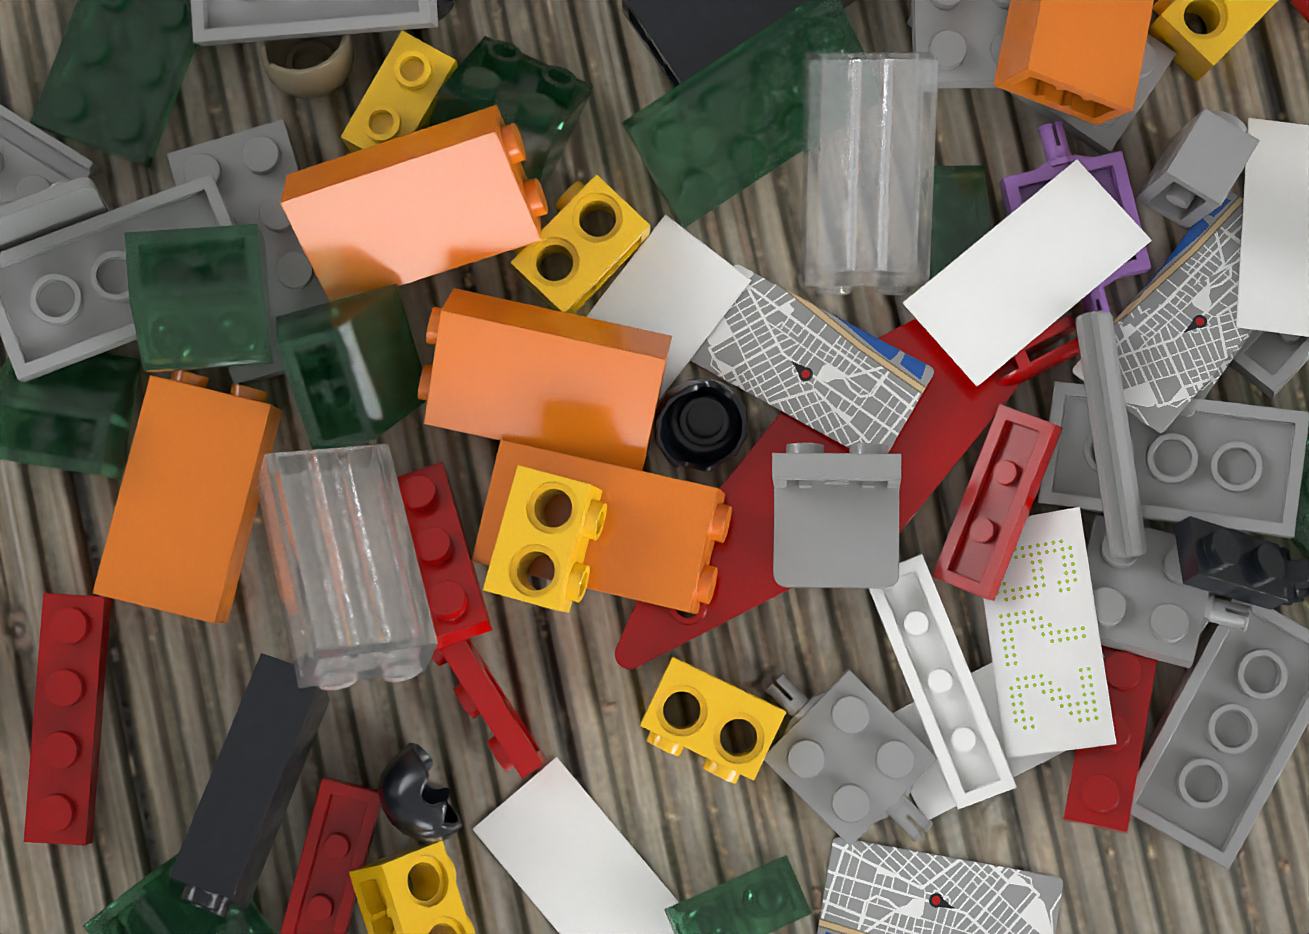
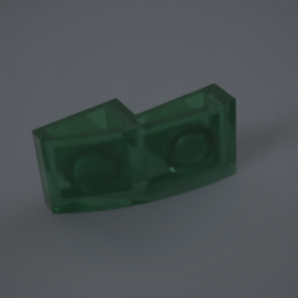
(958, 213)
(744, 905)

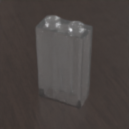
(868, 170)
(345, 566)

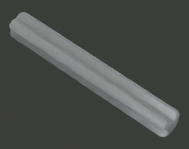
(1111, 434)

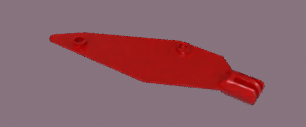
(930, 444)

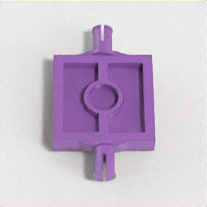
(1106, 169)

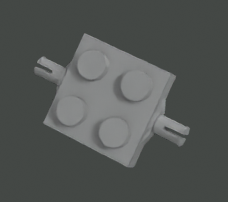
(1147, 606)
(849, 757)

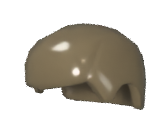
(308, 65)

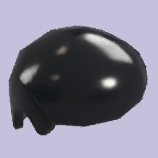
(700, 424)
(411, 802)

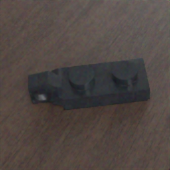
(1239, 565)

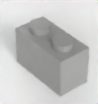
(1198, 167)

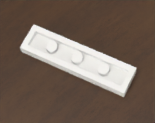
(942, 686)

